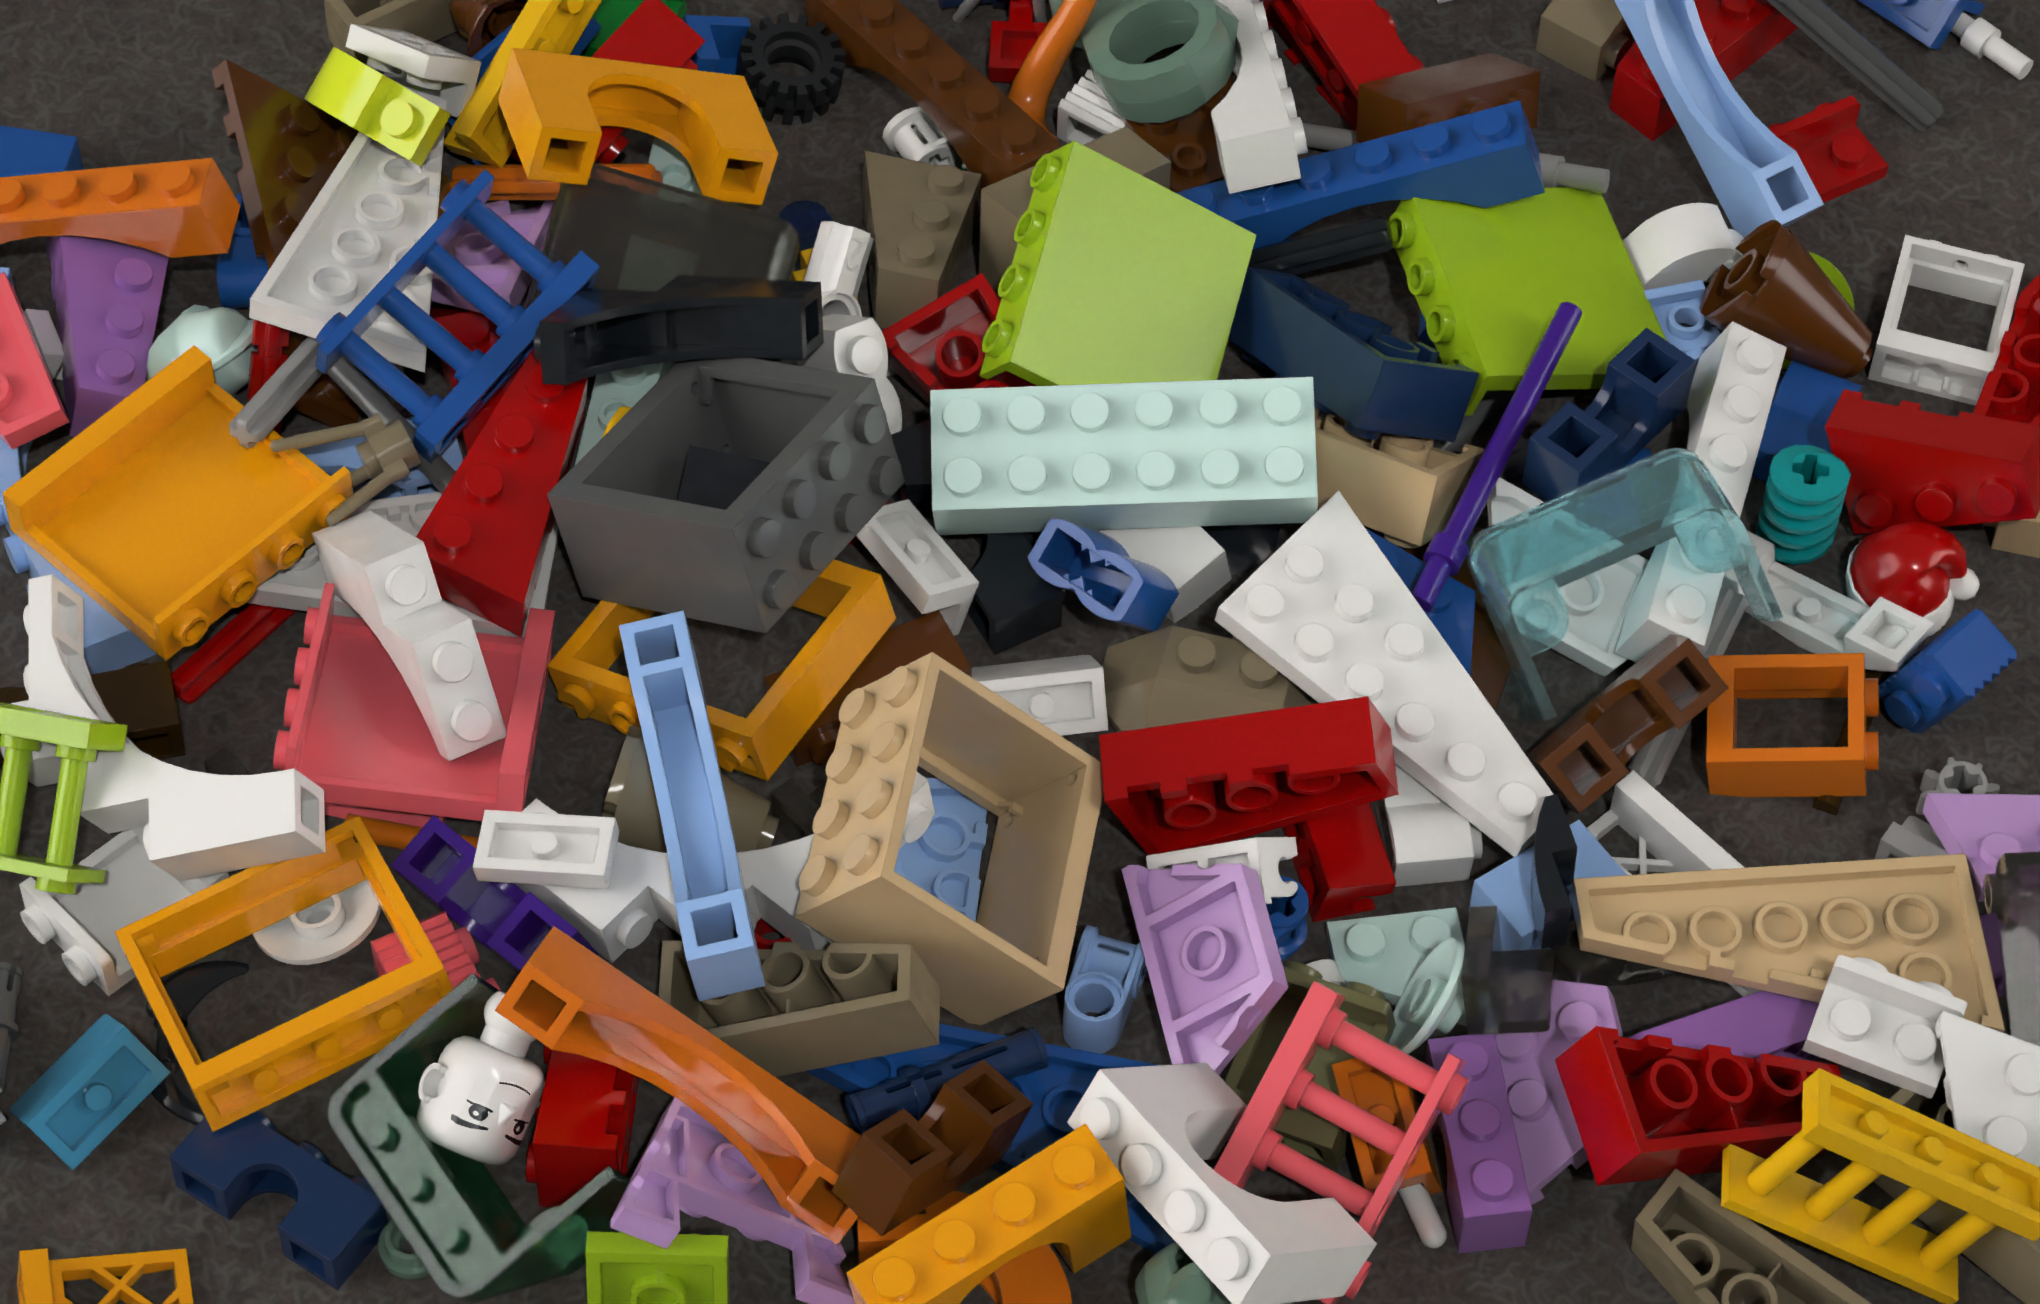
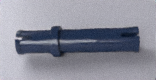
(918, 1088)

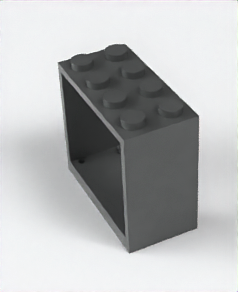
(757, 557)

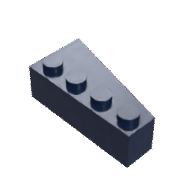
(1353, 359)

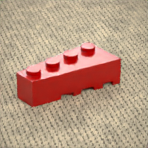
(944, 340)

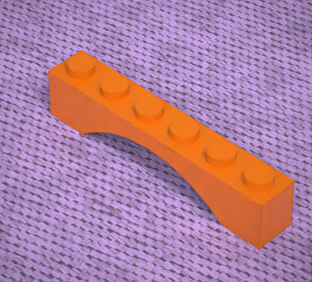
(156, 206)
(596, 1011)

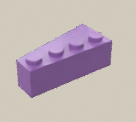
(106, 320)

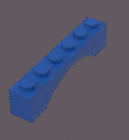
(1464, 159)

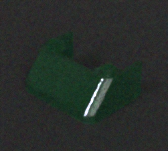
(446, 1200)

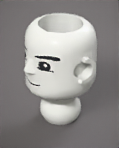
(482, 1091)

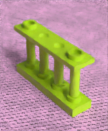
(77, 743)

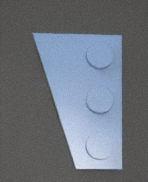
(949, 852)

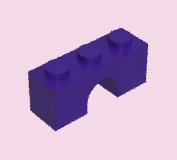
(495, 913)

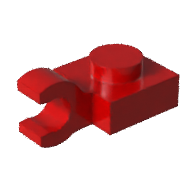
(1012, 41)

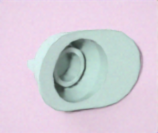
(218, 333)

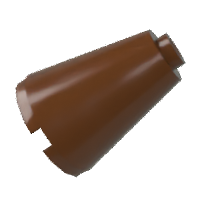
(1790, 301)

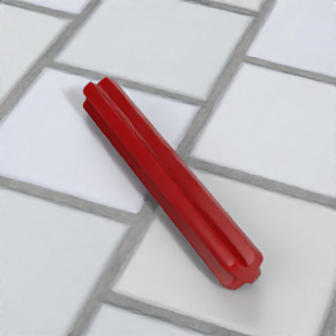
(226, 650)

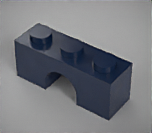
(1637, 400)
(333, 1216)

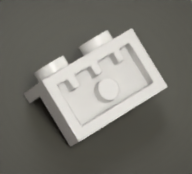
(418, 63)
(1882, 1024)

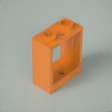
(1795, 769)

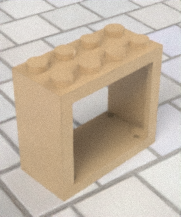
(1040, 851)

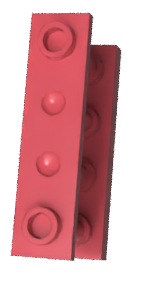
(1291, 1085)

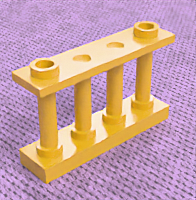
(1898, 1144)

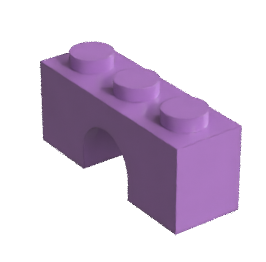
(1483, 1157)

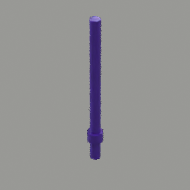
(1449, 547)

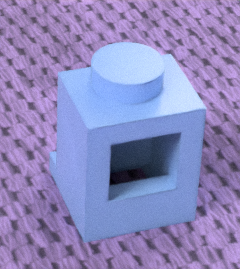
(1680, 317)

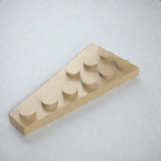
(1790, 923)

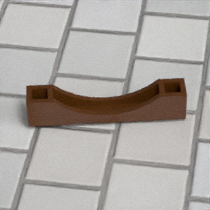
(973, 114)

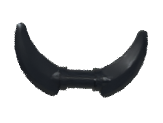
(185, 991)

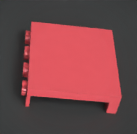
(367, 739)

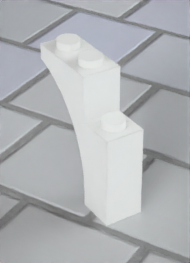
(432, 644)

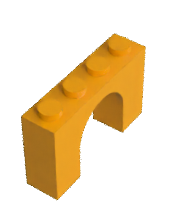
(709, 117)
(1056, 1197)

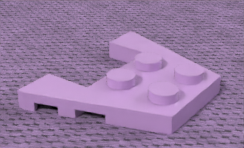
(705, 1175)

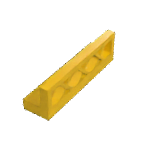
(541, 26)

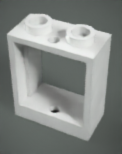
(1935, 364)

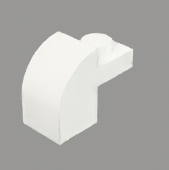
(1682, 245)

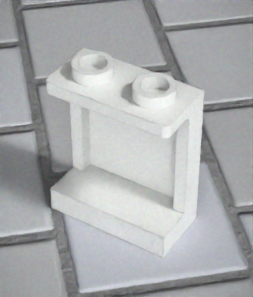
(87, 920)

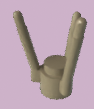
(384, 456)

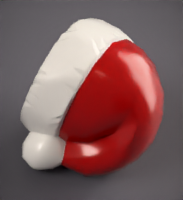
(1912, 567)

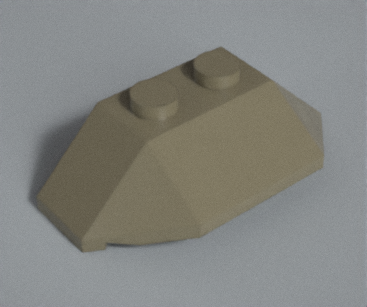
(1188, 678)

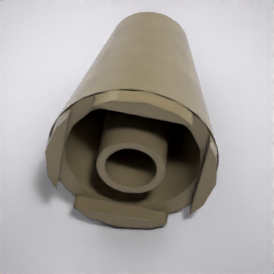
(635, 806)

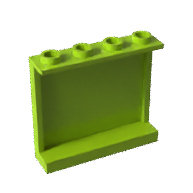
(1500, 273)
(1114, 280)

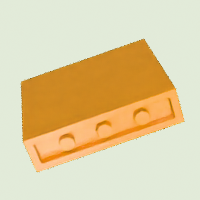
(169, 510)

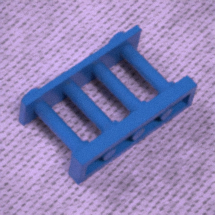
(477, 373)

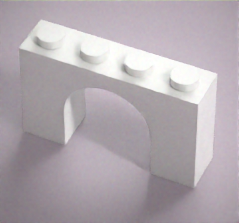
(1254, 1249)

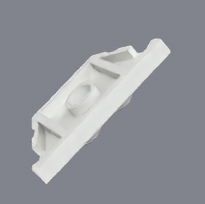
(1593, 602)
(1992, 1085)

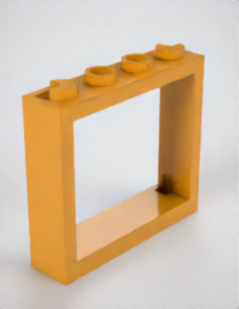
(856, 620)
(318, 1040)

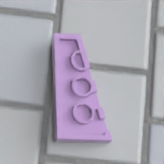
(1984, 828)

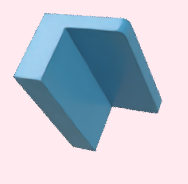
(89, 1090)

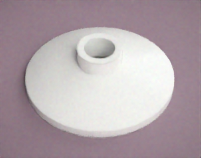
(322, 929)

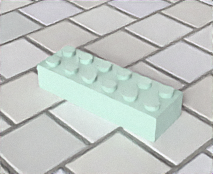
(1124, 455)

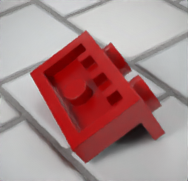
(1833, 148)

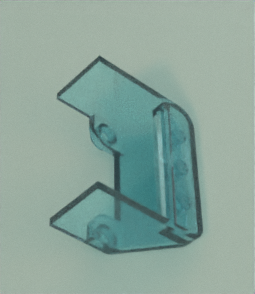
(1596, 525)

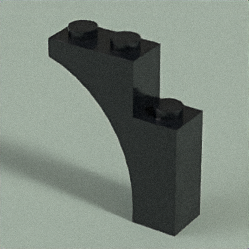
(679, 322)

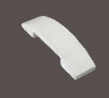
(1833, 623)

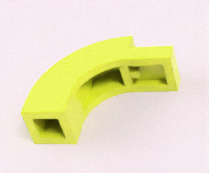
(377, 106)

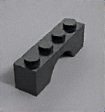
(1011, 597)

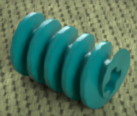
(1802, 503)

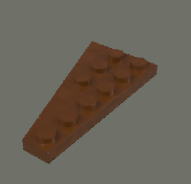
(286, 161)

